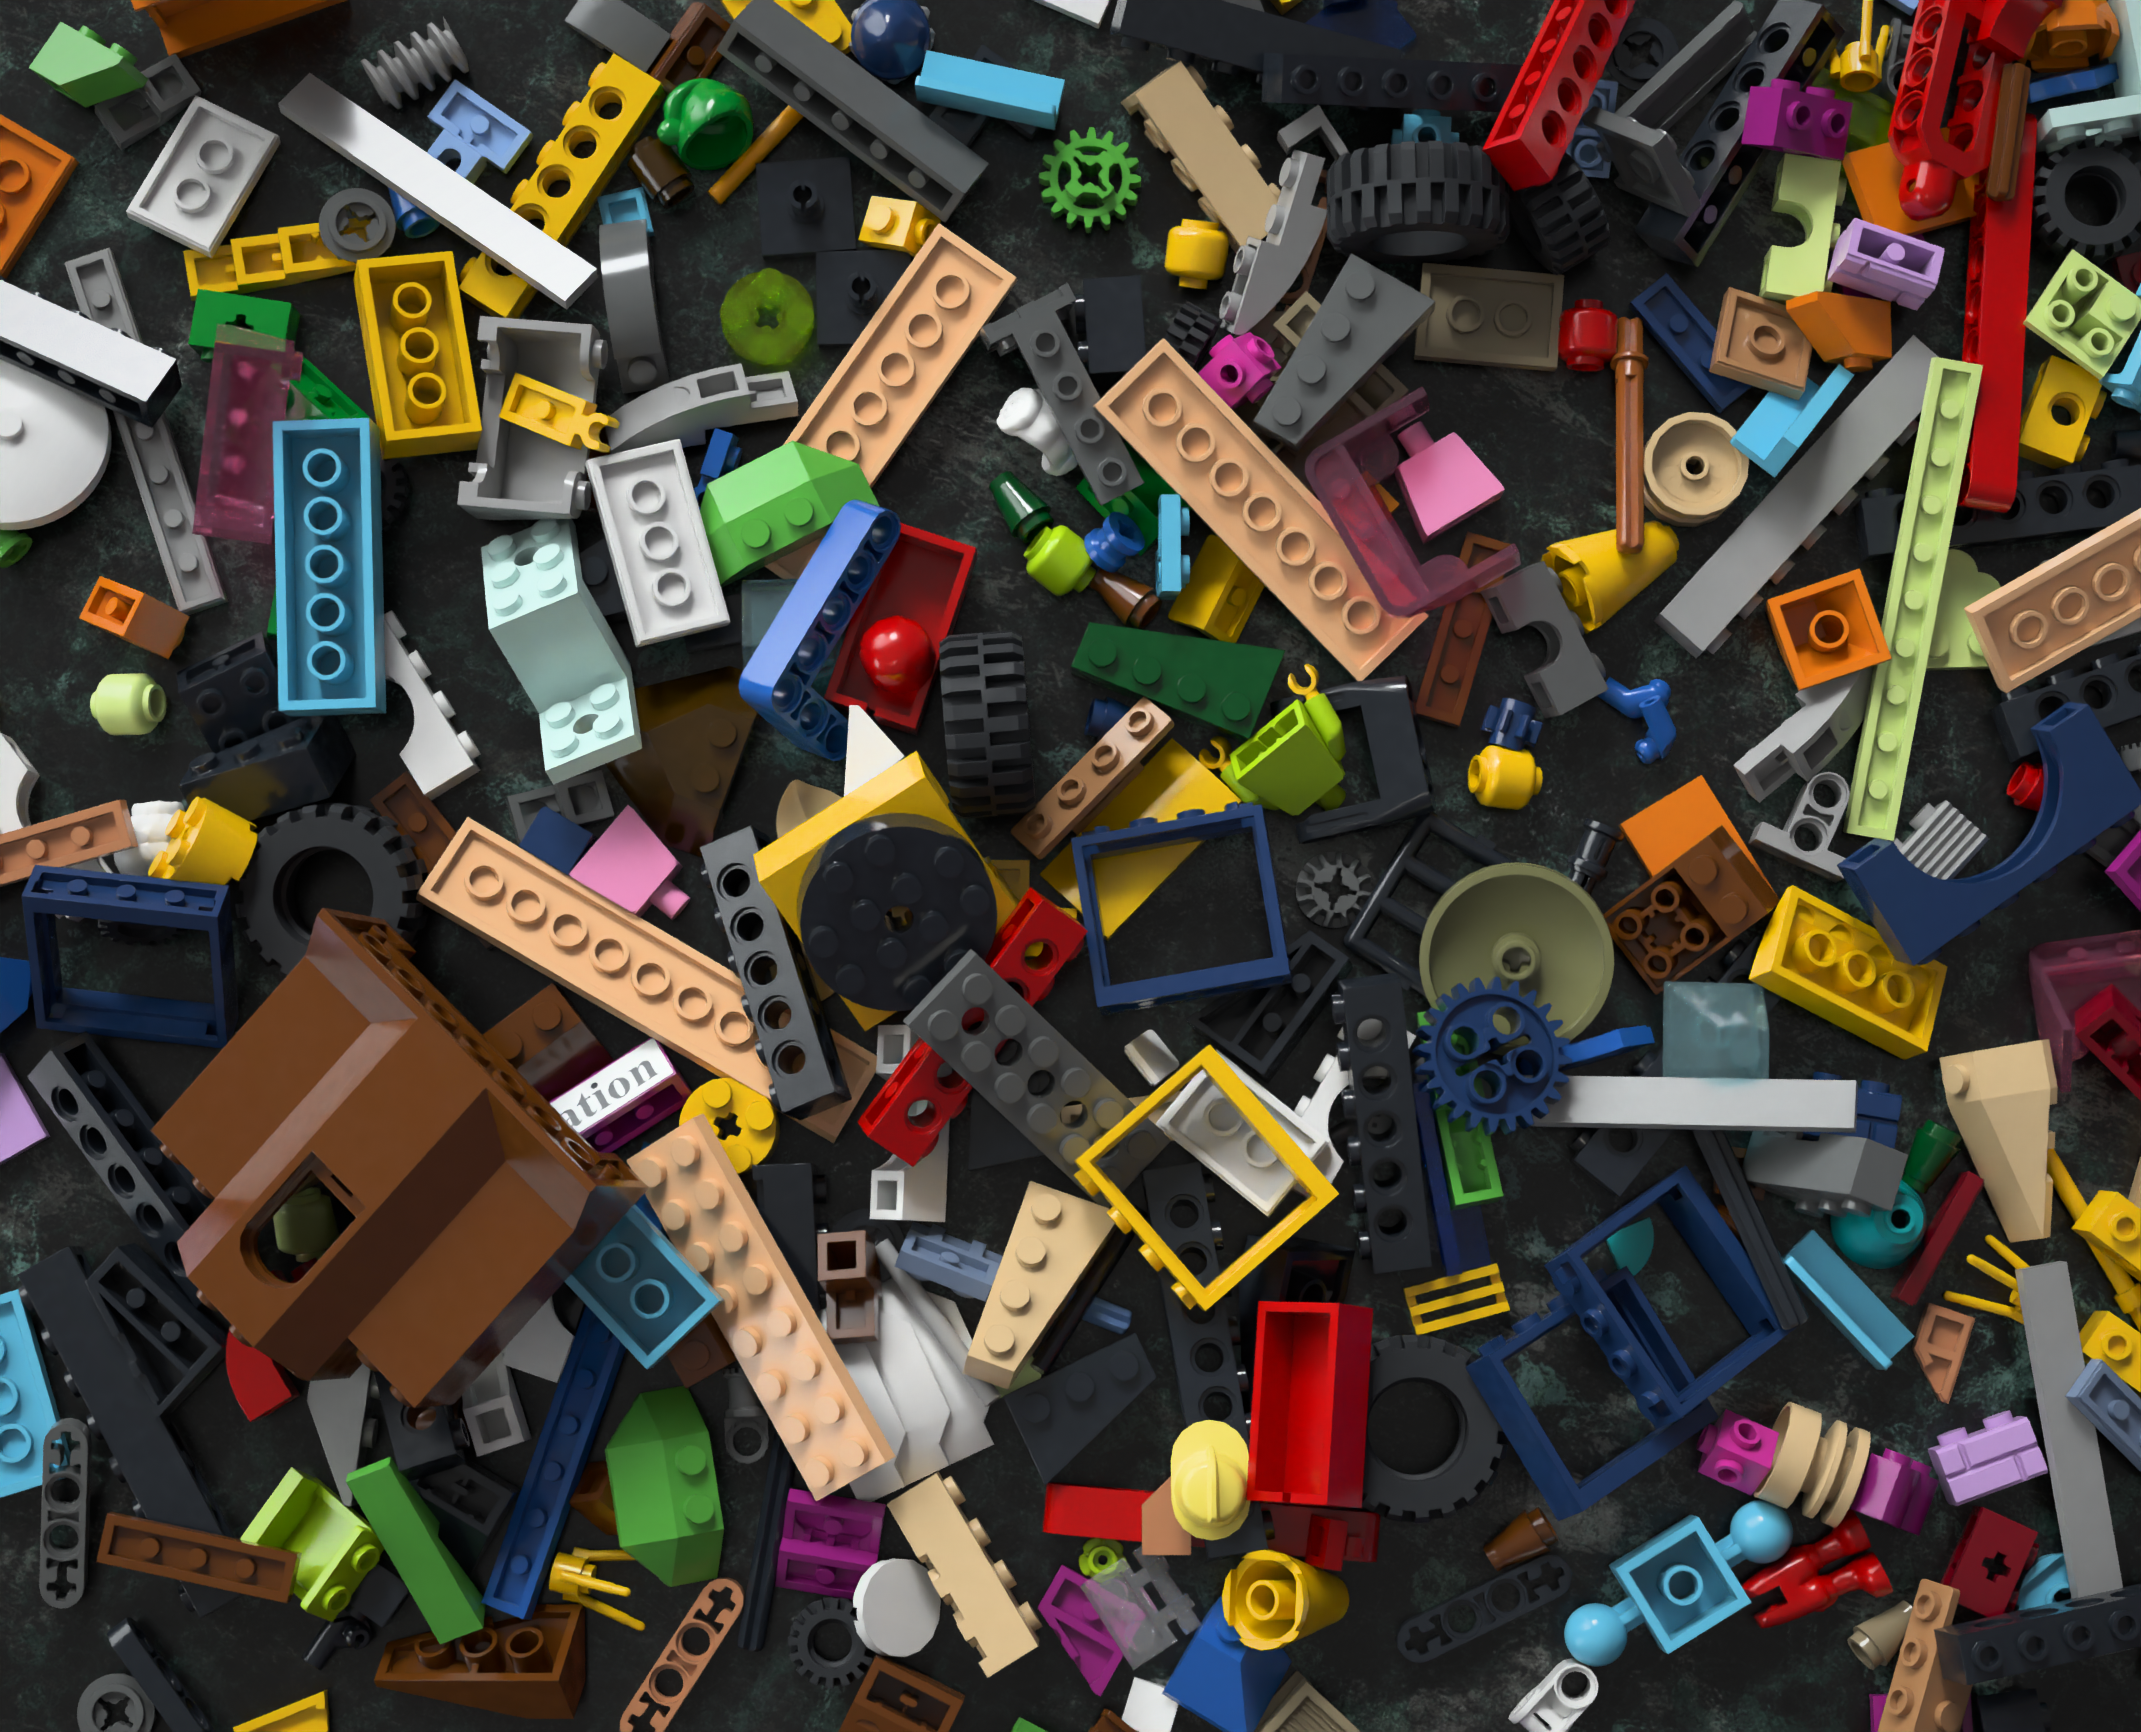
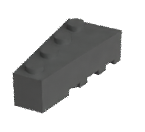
(1348, 339)

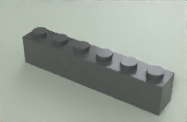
(852, 106)

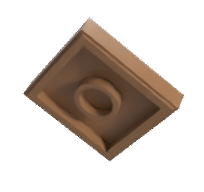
(1760, 345)

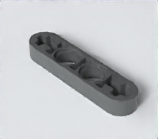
(71, 1513)

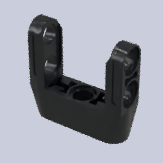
(1396, 755)

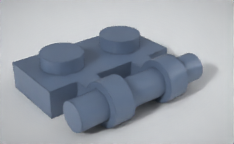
(948, 1261)

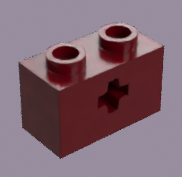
(2112, 1032)
(1997, 1538)

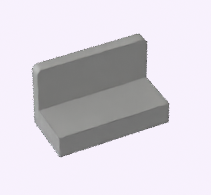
(1306, 128)

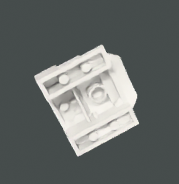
(913, 1394)

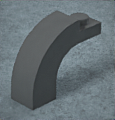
(632, 305)

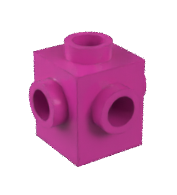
(1240, 369)
(1737, 1451)

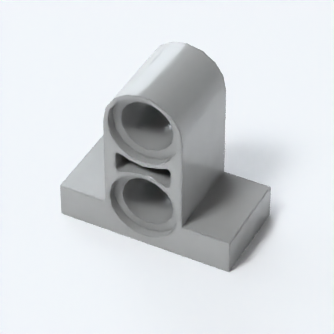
(1809, 815)

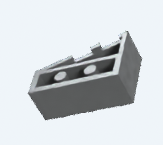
(1827, 1174)

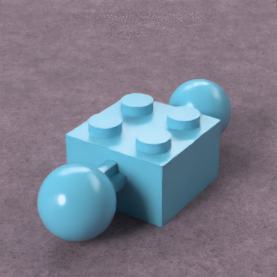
(1679, 1583)

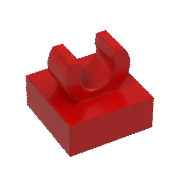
(1330, 1543)

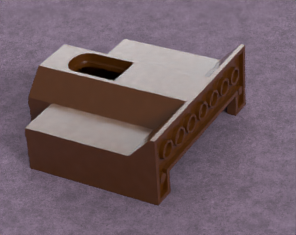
(456, 1167)

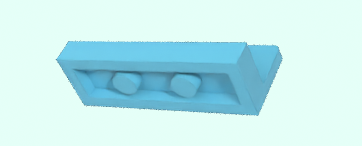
(990, 90)
(1783, 423)
(1846, 1300)

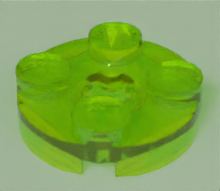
(767, 344)

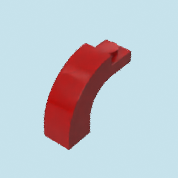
(256, 1379)

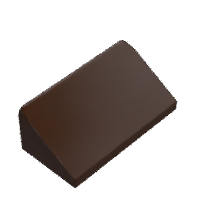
(691, 48)

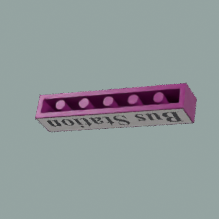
(624, 1097)

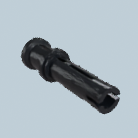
(1593, 854)

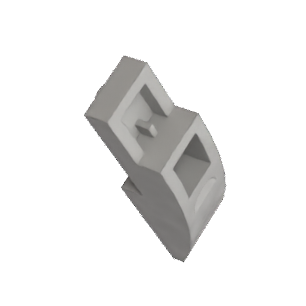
(1271, 266)
(701, 403)
(1808, 738)

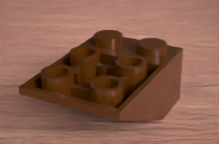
(1690, 909)
(901, 1701)

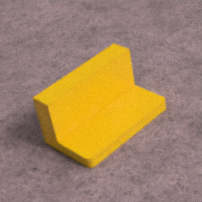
(1218, 593)

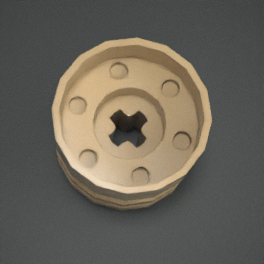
(1820, 1467)

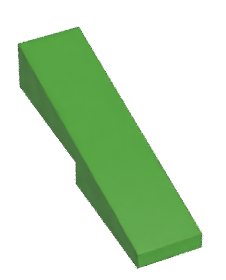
(1466, 1156)
(412, 1542)

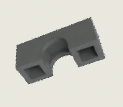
(1569, 670)

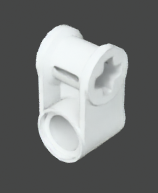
(1552, 1703)

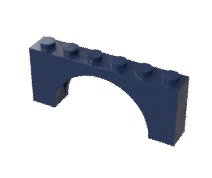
(2081, 798)

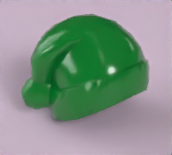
(707, 123)

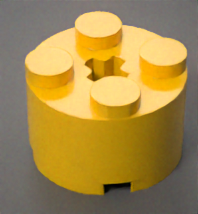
(205, 845)
(755, 1115)

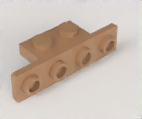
(1093, 780)
(1918, 1693)

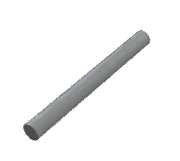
(934, 1320)

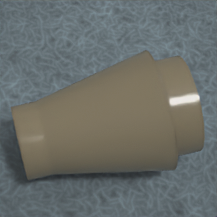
(1881, 1636)

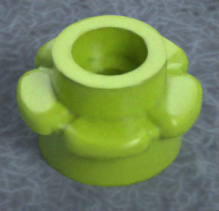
(1094, 1549)

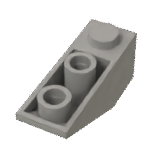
(345, 1423)

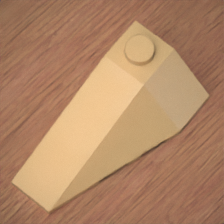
(2003, 1116)

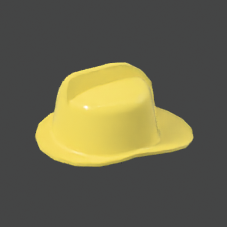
(1210, 1480)

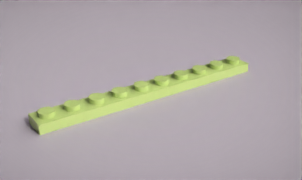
(1913, 597)

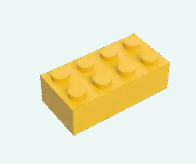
(417, 354)

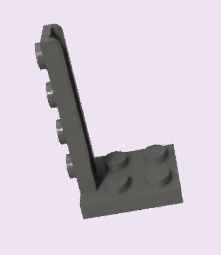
(1637, 131)
(1066, 388)

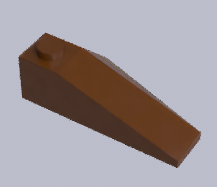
(504, 1668)

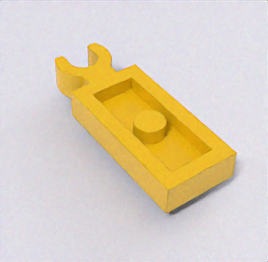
(555, 414)

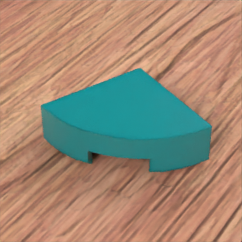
(1632, 1245)

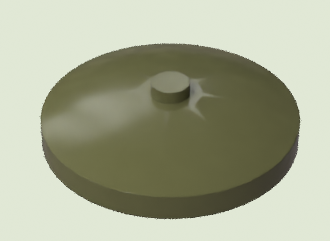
(1526, 929)

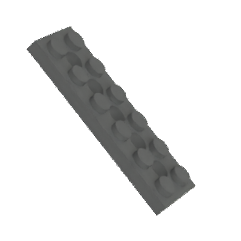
(1039, 1047)

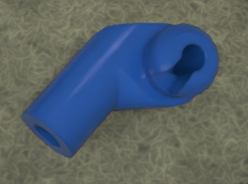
(1628, 700)
(1660, 733)

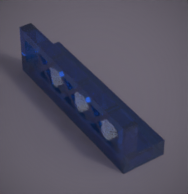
(1458, 1232)

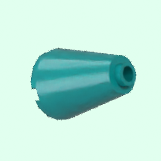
(1885, 1236)

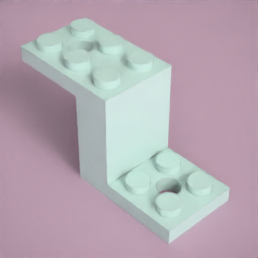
(2105, 118)
(560, 648)

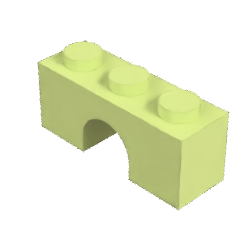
(1809, 192)

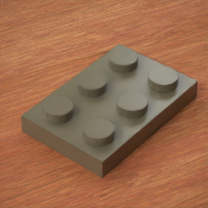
(1490, 317)

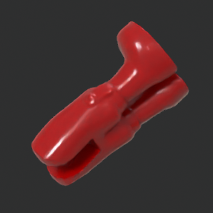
(1812, 1592)

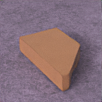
(1941, 1347)
(1160, 1528)

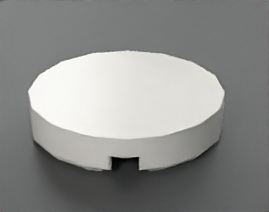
(896, 1607)

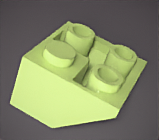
(2085, 314)

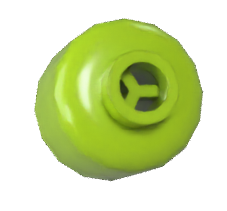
(1059, 560)

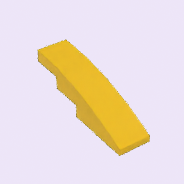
(268, 261)

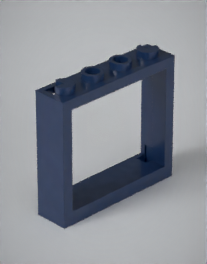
(1149, 834)
(133, 901)
(1723, 1261)
(1525, 1431)

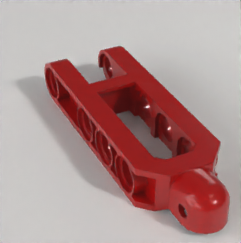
(1920, 144)

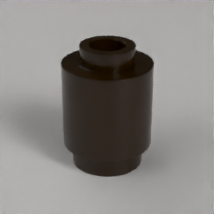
(660, 172)

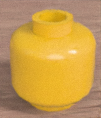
(1196, 253)
(1504, 777)

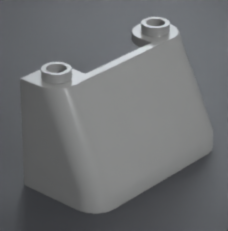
(516, 468)

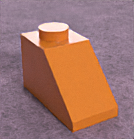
(1844, 328)
(135, 617)

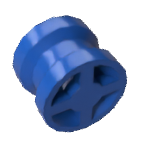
(1114, 542)

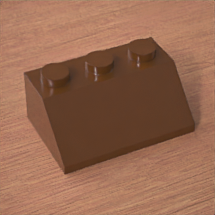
(549, 1043)

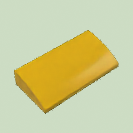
(1165, 787)
(1847, 975)

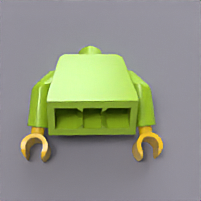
(1290, 758)

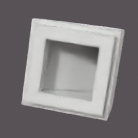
(1151, 1057)
(1148, 1708)

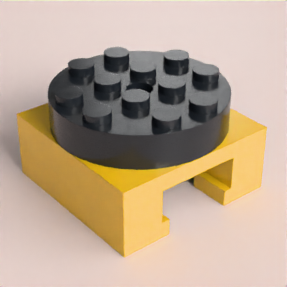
(879, 851)

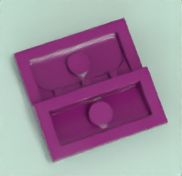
(828, 1543)

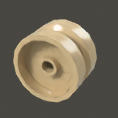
(1719, 469)

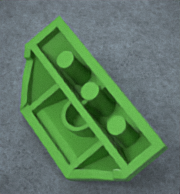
(776, 506)
(666, 1488)

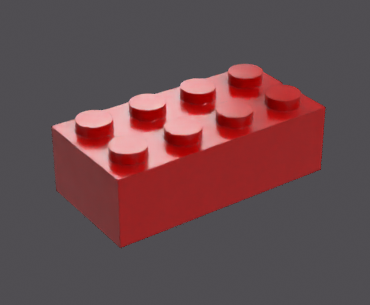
(919, 581)
(1309, 1404)

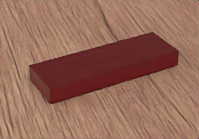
(1937, 1239)

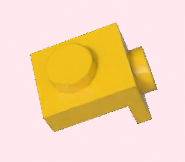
(897, 225)

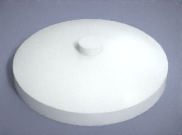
(49, 449)

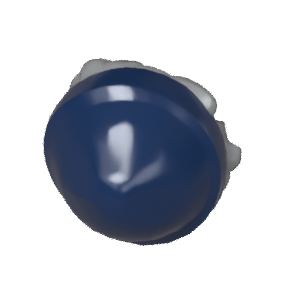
(891, 38)

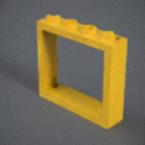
(1267, 1129)

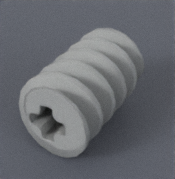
(416, 64)

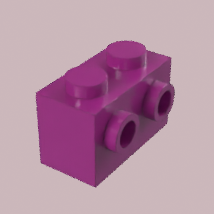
(1797, 121)

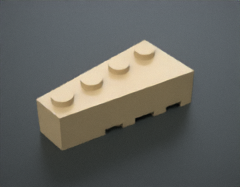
(1205, 152)
(1040, 1269)
(965, 1572)

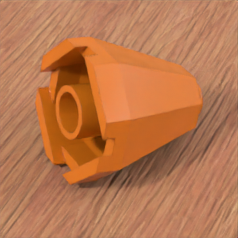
(2073, 35)

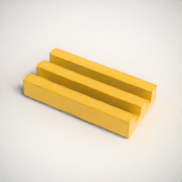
(1495, 1288)

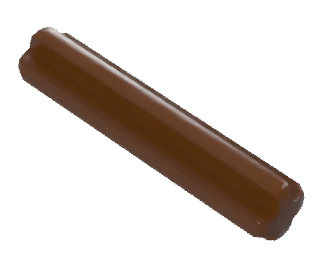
(2008, 132)

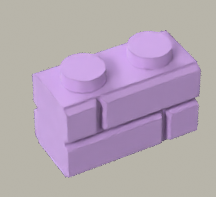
(1886, 264)
(1987, 1458)

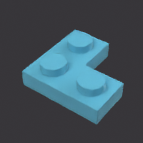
(1171, 567)

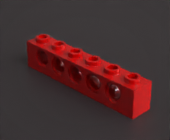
(1554, 89)
(916, 1076)

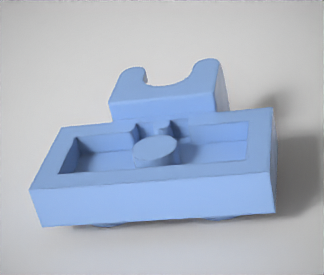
(475, 133)

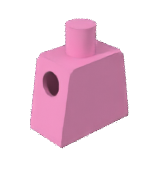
(1442, 481)
(632, 868)

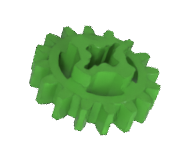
(1103, 165)

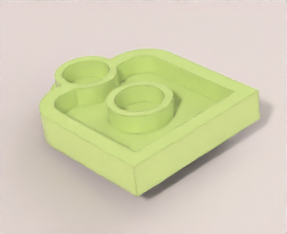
(1953, 638)

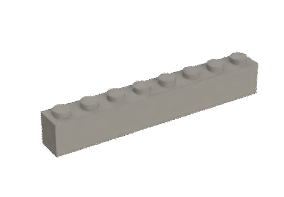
(1799, 503)

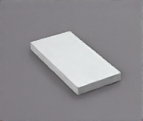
(657, 542)

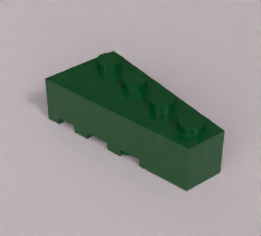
(1184, 676)

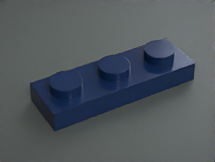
(1686, 338)

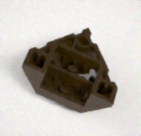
(689, 755)

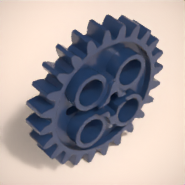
(1512, 1094)

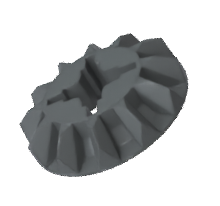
(363, 205)
(1316, 902)
(114, 1688)

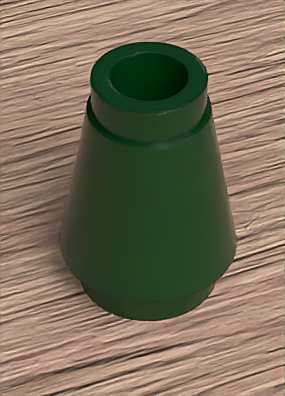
(1020, 507)
(1930, 1155)

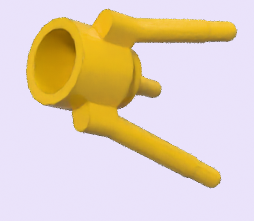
(1859, 64)
(1992, 1307)
(575, 1576)

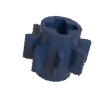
(1512, 725)

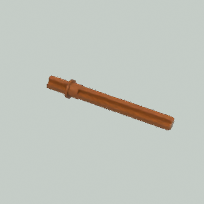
(1629, 379)

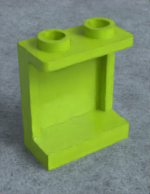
(333, 1540)

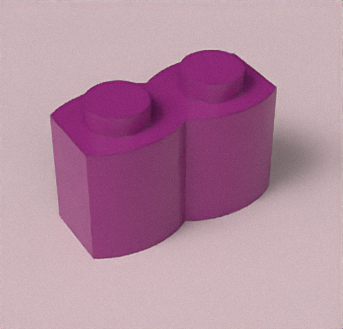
(1896, 1491)

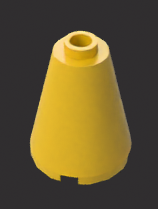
(1602, 580)
(1280, 1599)

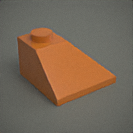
(1827, 630)

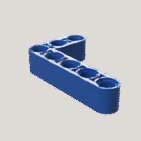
(809, 626)

